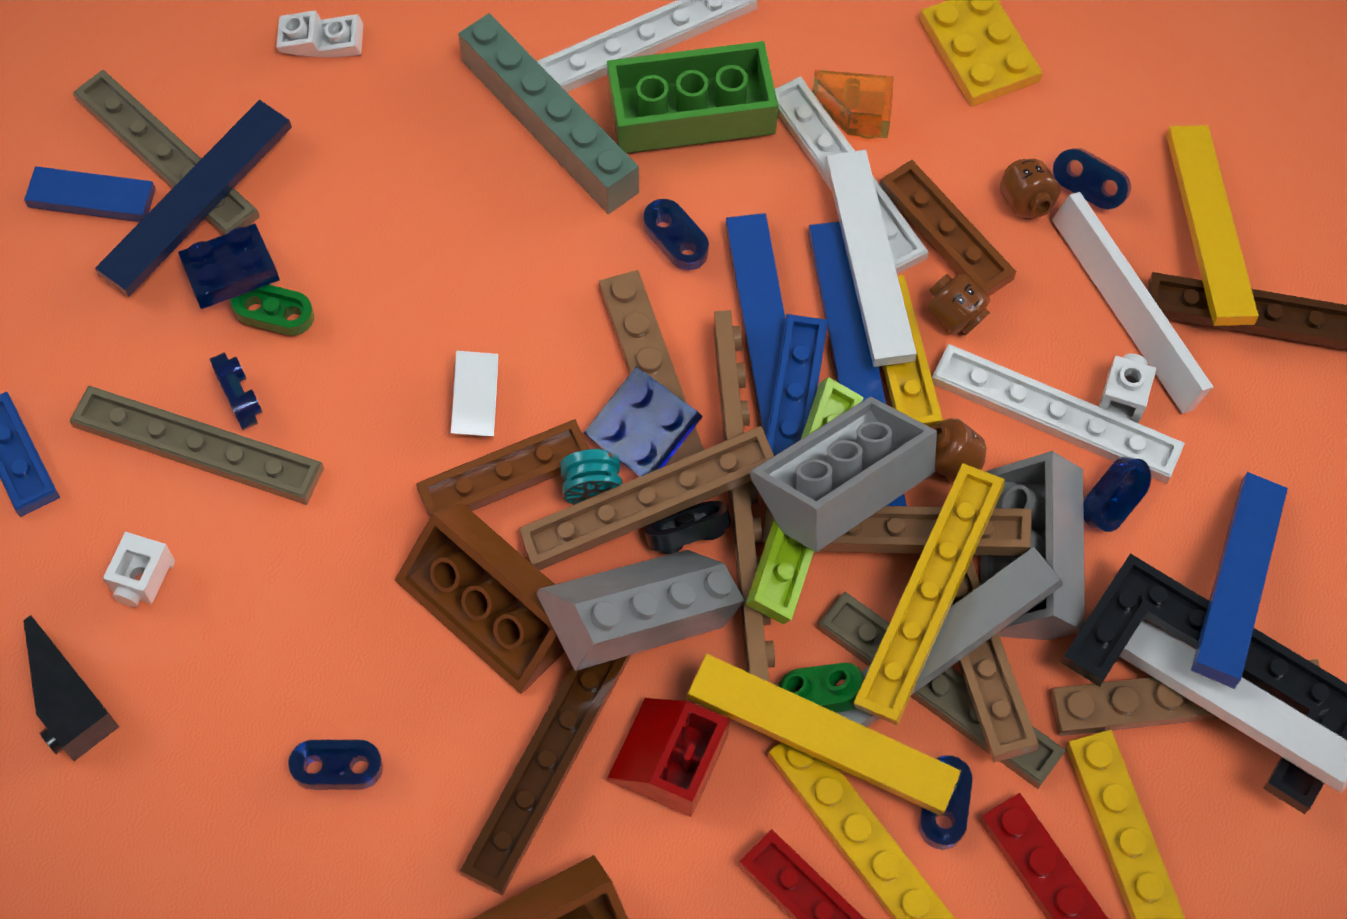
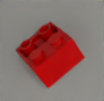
(670, 752)

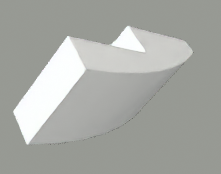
(311, 37)
(474, 394)

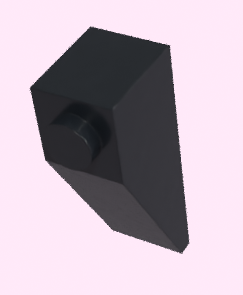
(62, 699)

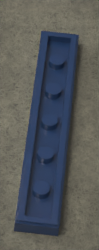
(193, 198)

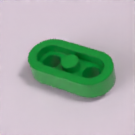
(275, 309)
(820, 685)

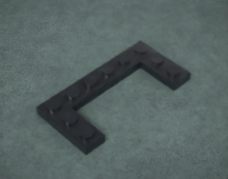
(1148, 593)

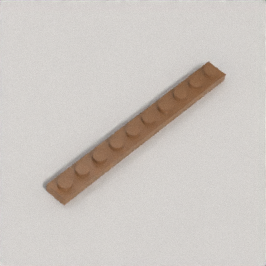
(746, 529)

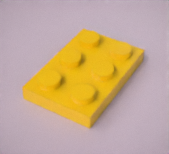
(980, 48)

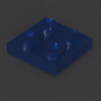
(228, 265)
(643, 423)

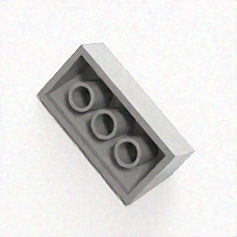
(845, 472)
(1055, 495)
(640, 606)

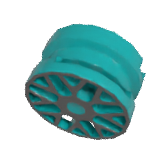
(589, 474)

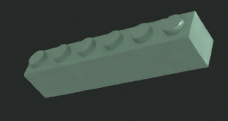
(549, 113)

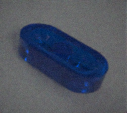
(1092, 178)
(678, 236)
(229, 376)
(1117, 494)
(337, 764)
(956, 810)

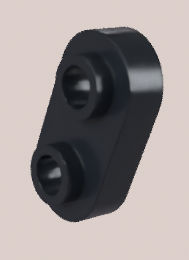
(692, 524)

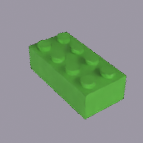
(692, 97)

